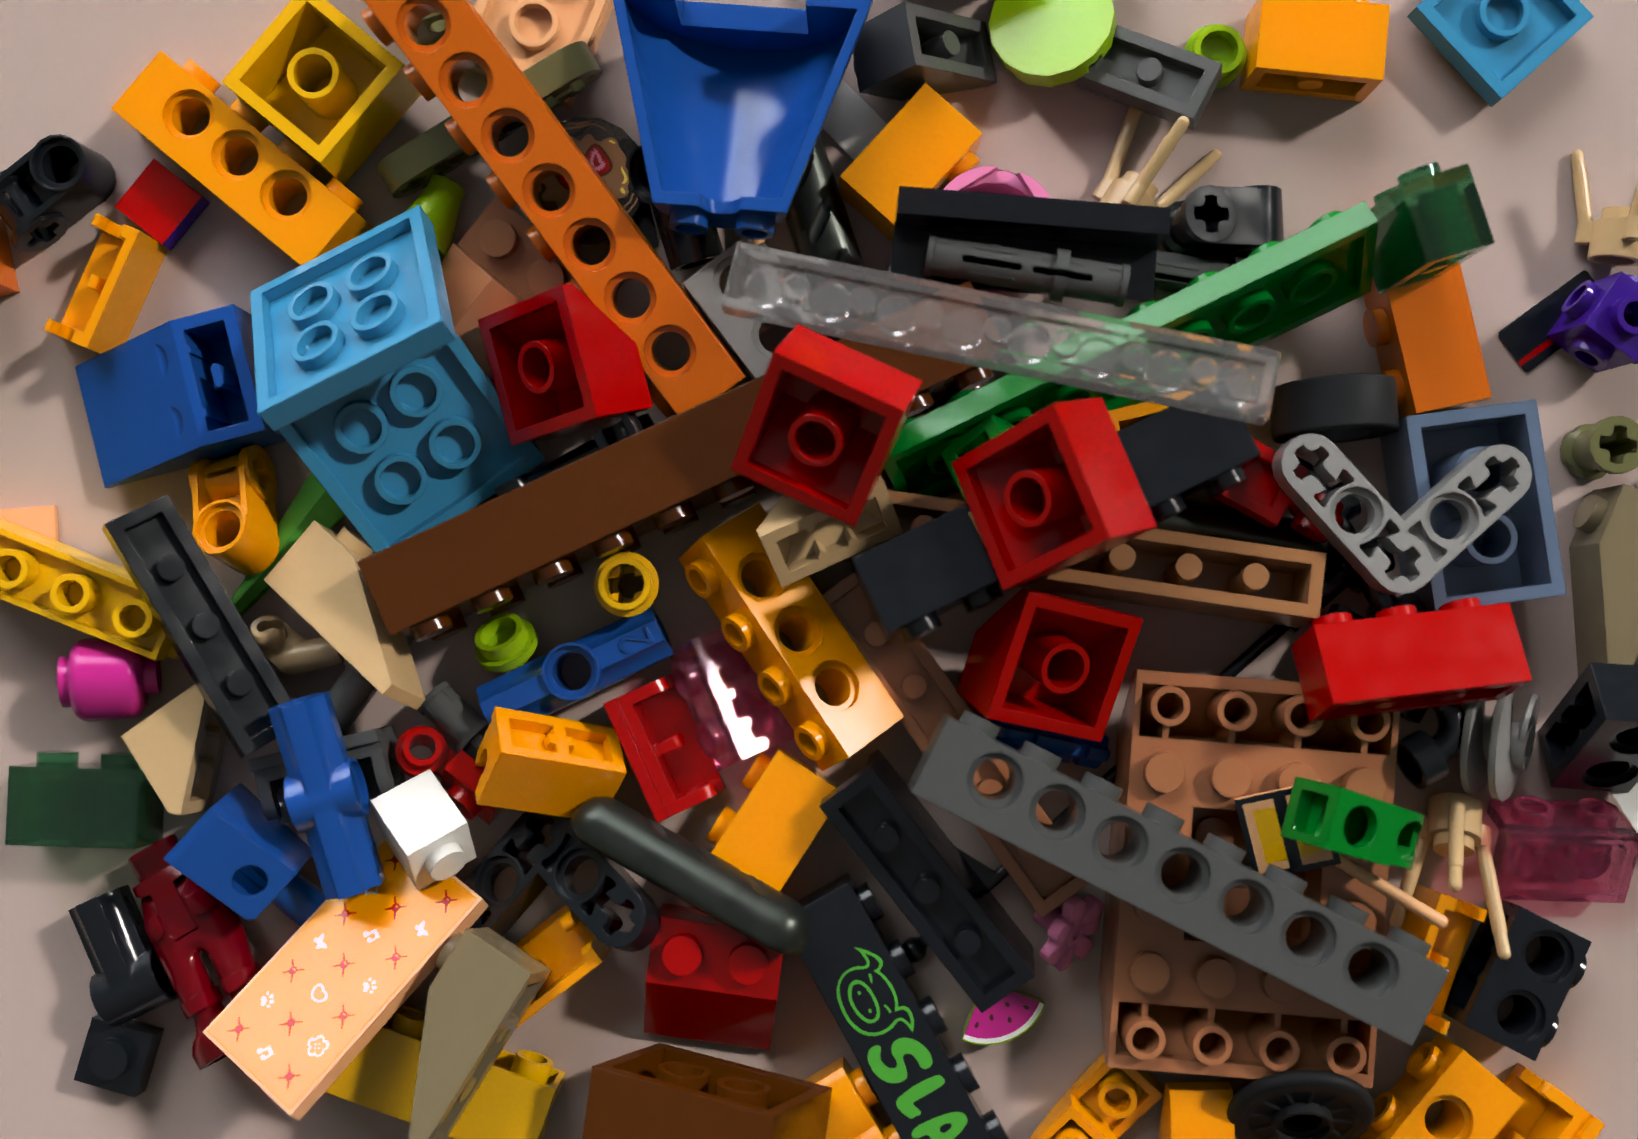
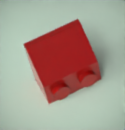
(561, 366)
(824, 424)
(1053, 491)
(1050, 664)
(709, 982)

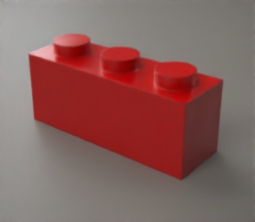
(1409, 659)

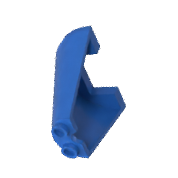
(732, 102)

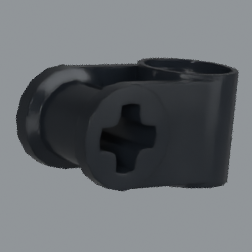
(41, 201)
(1225, 221)

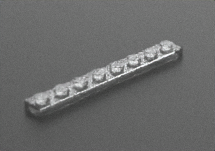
(1003, 333)

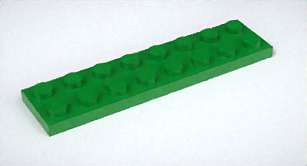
(1243, 304)

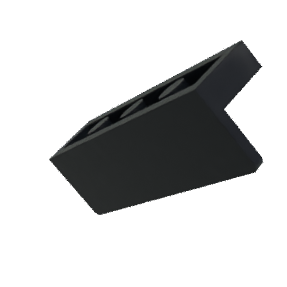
(1039, 224)
(199, 621)
(931, 882)

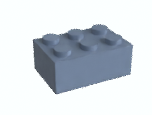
(1520, 550)

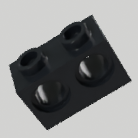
(1594, 731)
(1536, 987)

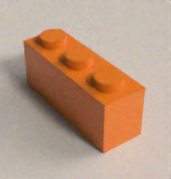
(1428, 344)

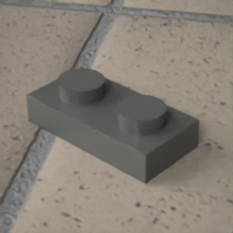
(1154, 77)

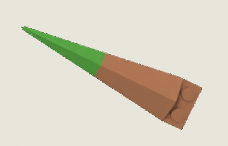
(482, 275)

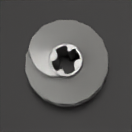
(1496, 747)

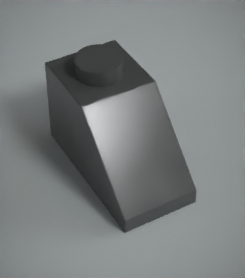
(919, 47)

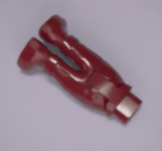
(181, 926)

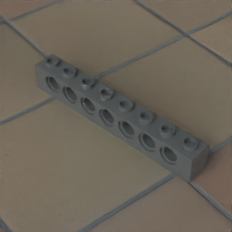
(1388, 995)

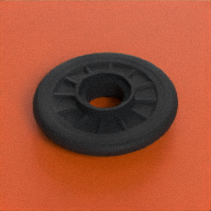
(1301, 1107)

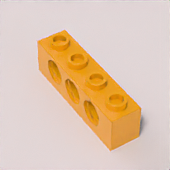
(165, 107)
(821, 646)
(1437, 1070)

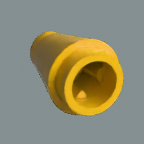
(610, 580)

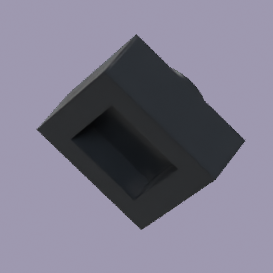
(119, 1056)

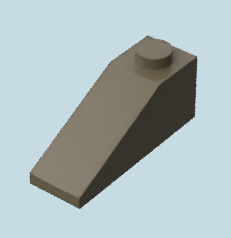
(1606, 577)
(467, 1022)

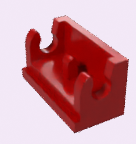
(664, 747)

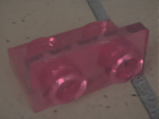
(726, 701)
(1563, 850)

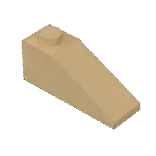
(330, 593)

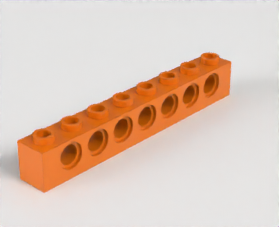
(591, 204)

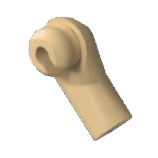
(289, 649)

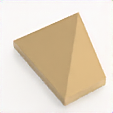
(806, 540)
(180, 752)

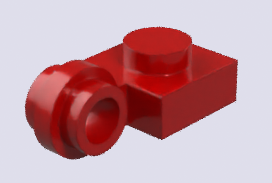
(1266, 502)
(456, 770)

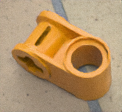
(236, 509)

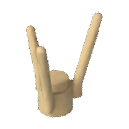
(1138, 188)
(1614, 235)
(1455, 831)

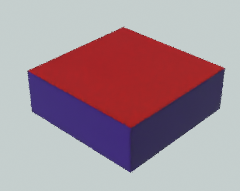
(162, 204)

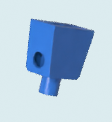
(247, 859)

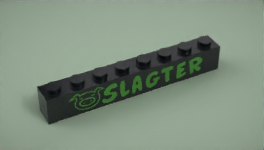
(886, 1022)

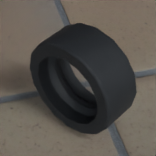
(1335, 407)

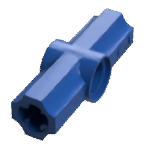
(613, 656)
(327, 795)

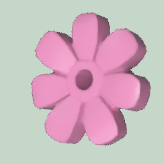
(1069, 930)

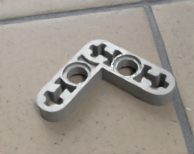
(1411, 530)

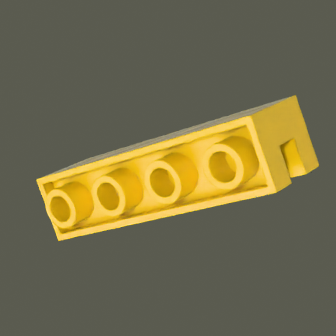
(78, 591)
(507, 1105)

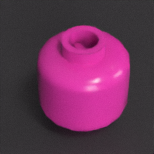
(106, 681)

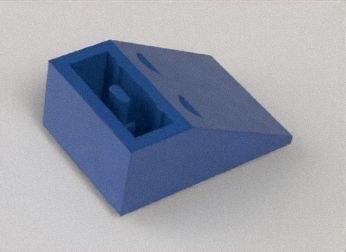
(174, 397)

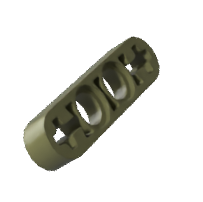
(437, 153)

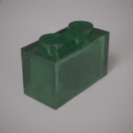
(1427, 226)
(82, 803)

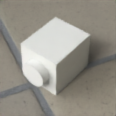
(424, 829)

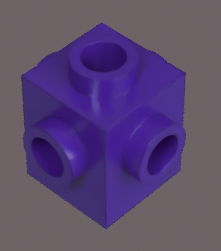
(1600, 323)

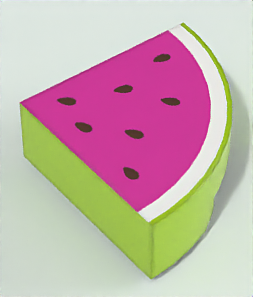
(1002, 1020)

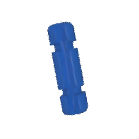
(1083, 751)

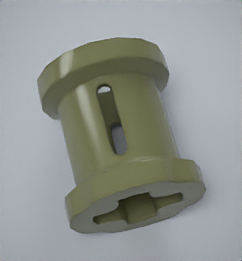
(1583, 451)

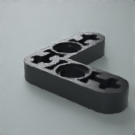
(556, 867)

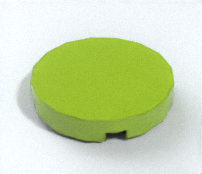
(1051, 39)

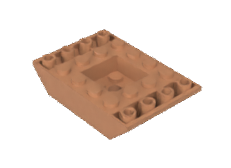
(1173, 997)

